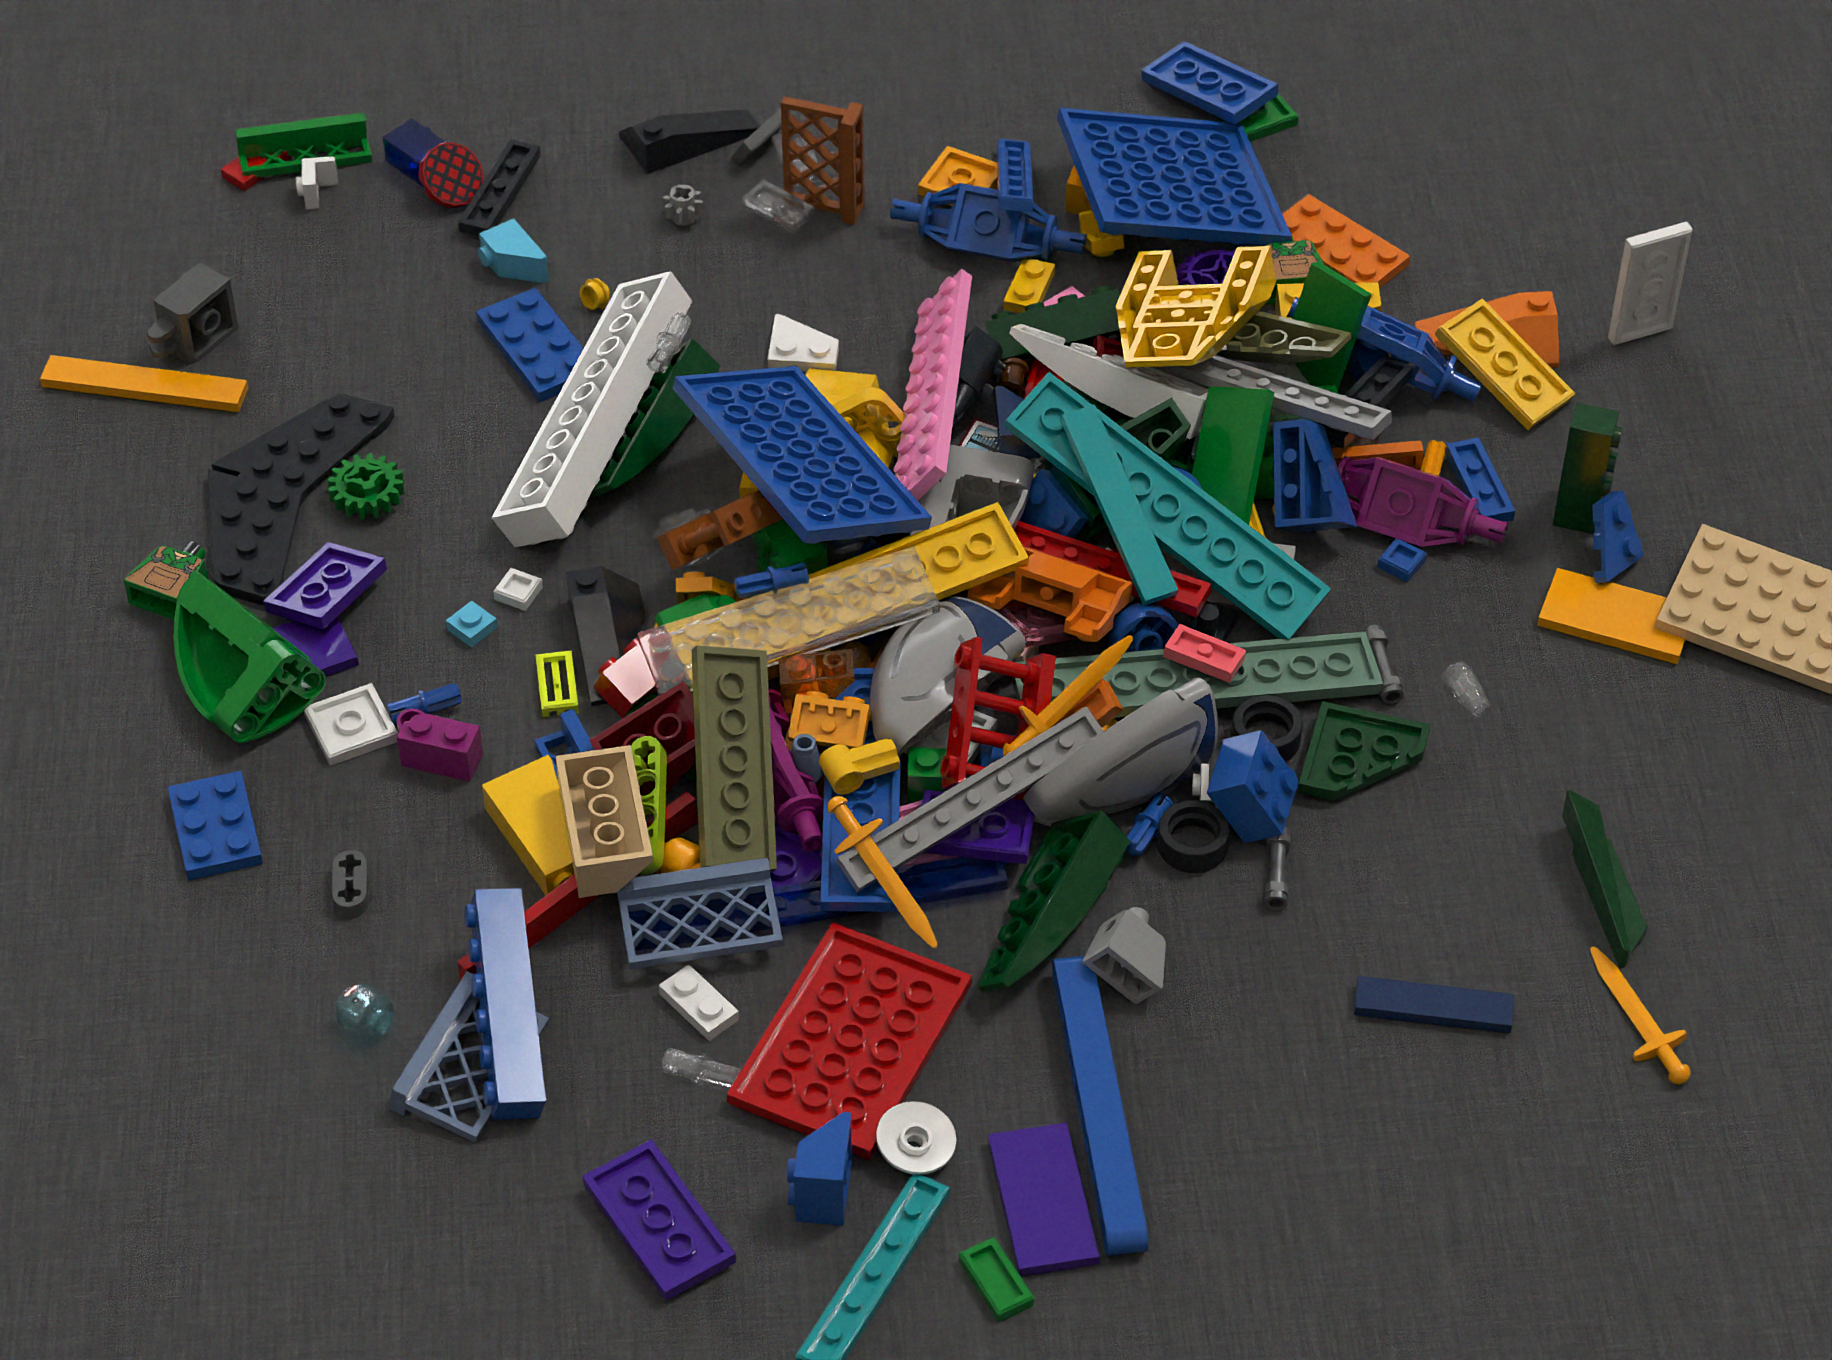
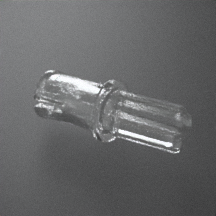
(668, 343)
(699, 1068)

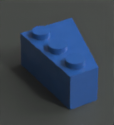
(1307, 480)

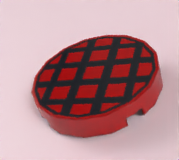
(451, 174)

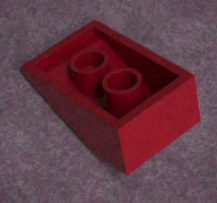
(669, 721)

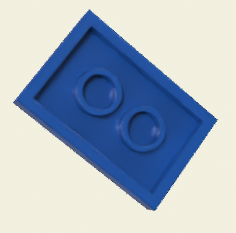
(215, 825)

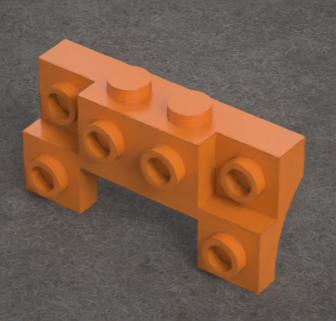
(1062, 587)

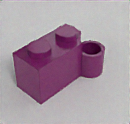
(438, 744)

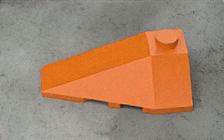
(1527, 313)

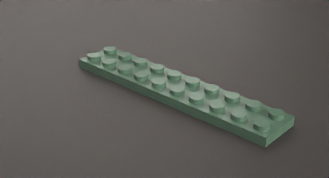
(1277, 667)

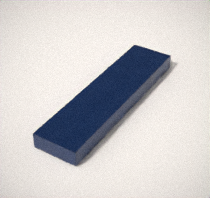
(1434, 1004)

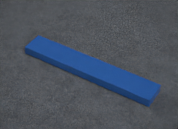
(1014, 175)

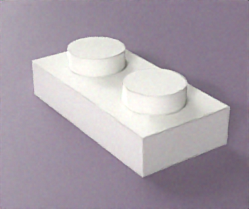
(699, 1002)

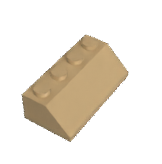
(603, 818)

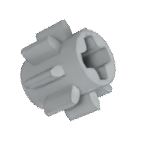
(683, 205)

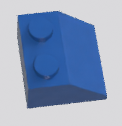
(822, 1173)

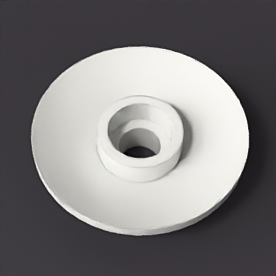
(919, 1124)

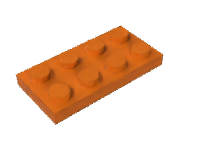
(1344, 243)

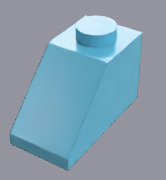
(513, 253)

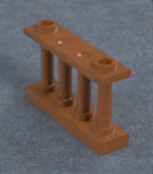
(718, 529)

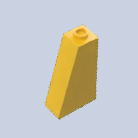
(532, 819)

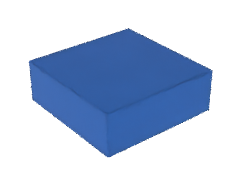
(1402, 560)

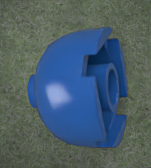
(1147, 624)

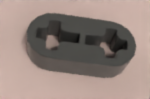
(358, 883)

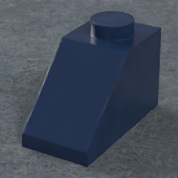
(1009, 443)

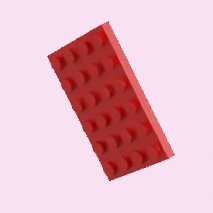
(850, 1036)

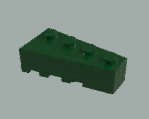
(1070, 318)
(1587, 466)

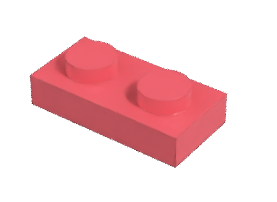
(1204, 653)

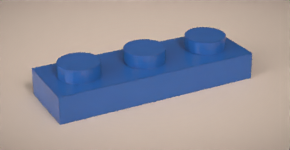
(1479, 478)

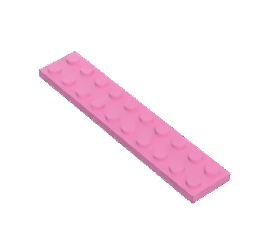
(933, 386)

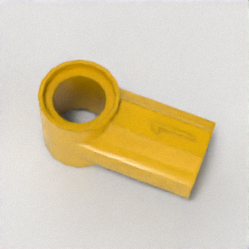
(850, 767)

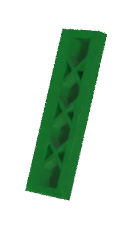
(302, 141)

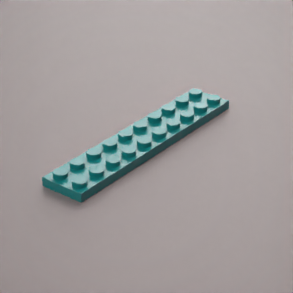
(1181, 516)

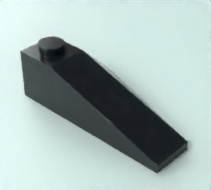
(680, 137)
(605, 618)

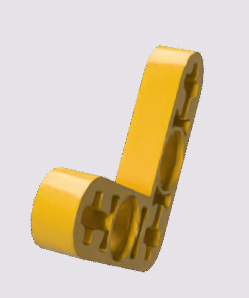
(863, 414)

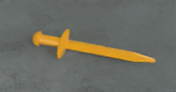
(1069, 696)
(861, 839)
(1656, 1042)

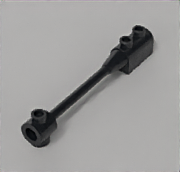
(978, 364)

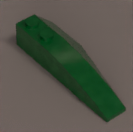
(657, 419)
(1055, 895)

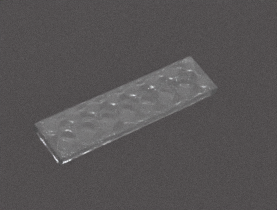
(798, 617)

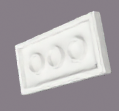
(1649, 283)

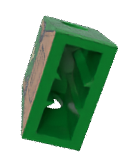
(1292, 262)
(160, 577)

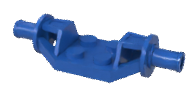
(982, 229)
(1413, 346)

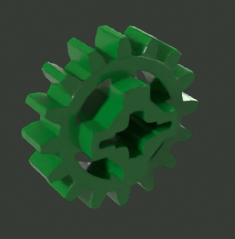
(366, 486)

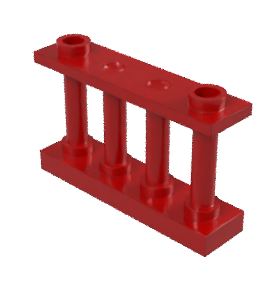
(1037, 682)

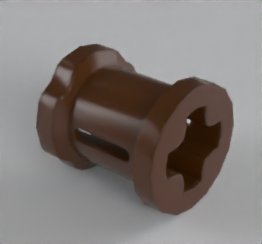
(1014, 376)

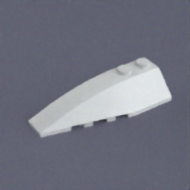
(1110, 382)

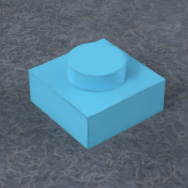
(471, 624)

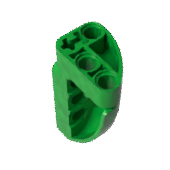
(238, 665)

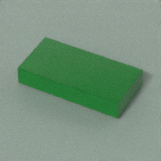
(996, 1279)

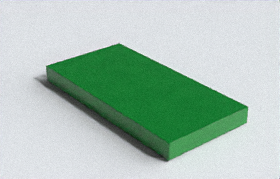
(1333, 303)
(1232, 445)

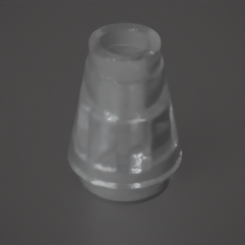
(1465, 687)

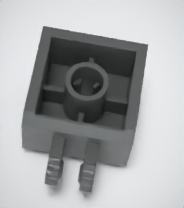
(193, 316)

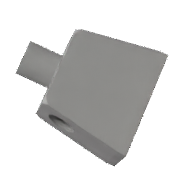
(1129, 955)

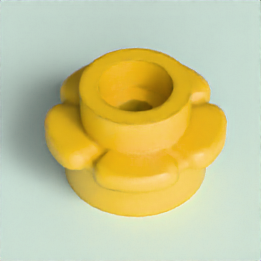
(594, 294)

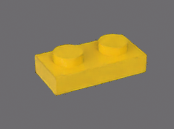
(1029, 285)

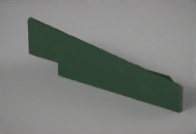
(1603, 877)

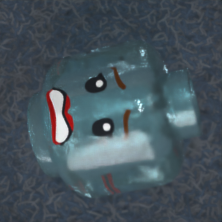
(365, 1011)

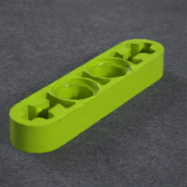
(655, 801)

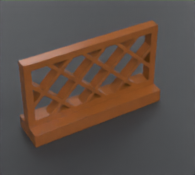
(850, 155)

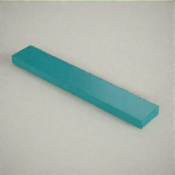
(1119, 505)
(875, 1270)

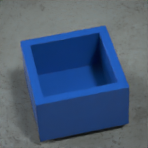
(1252, 786)

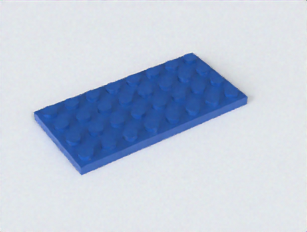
(801, 454)

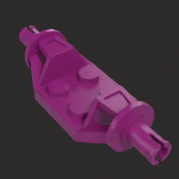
(1413, 504)
(795, 794)

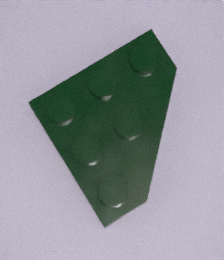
(1358, 749)

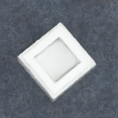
(518, 589)

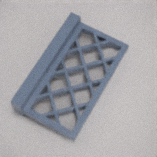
(694, 890)
(436, 1051)

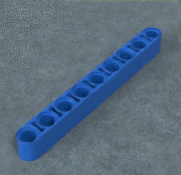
(1099, 1108)

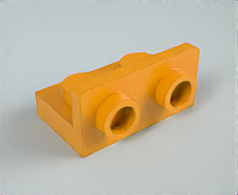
(830, 720)

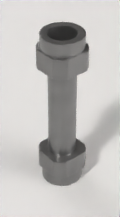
(1392, 685)
(1276, 889)

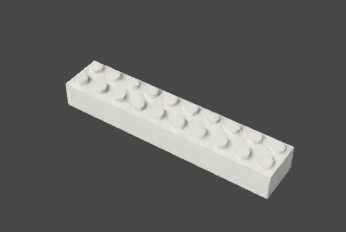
(589, 413)

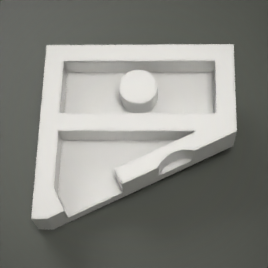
(801, 346)

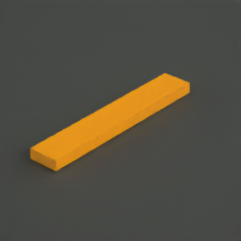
(144, 383)

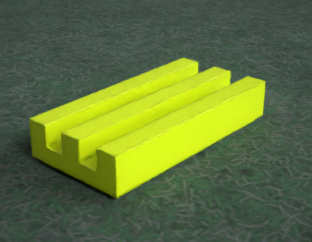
(559, 704)

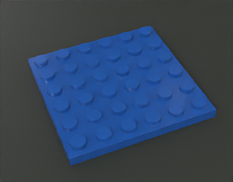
(1172, 178)

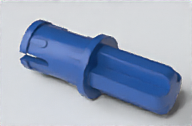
(770, 580)
(428, 701)
(1146, 825)

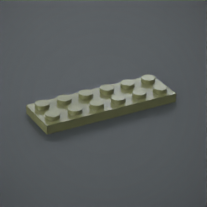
(733, 755)

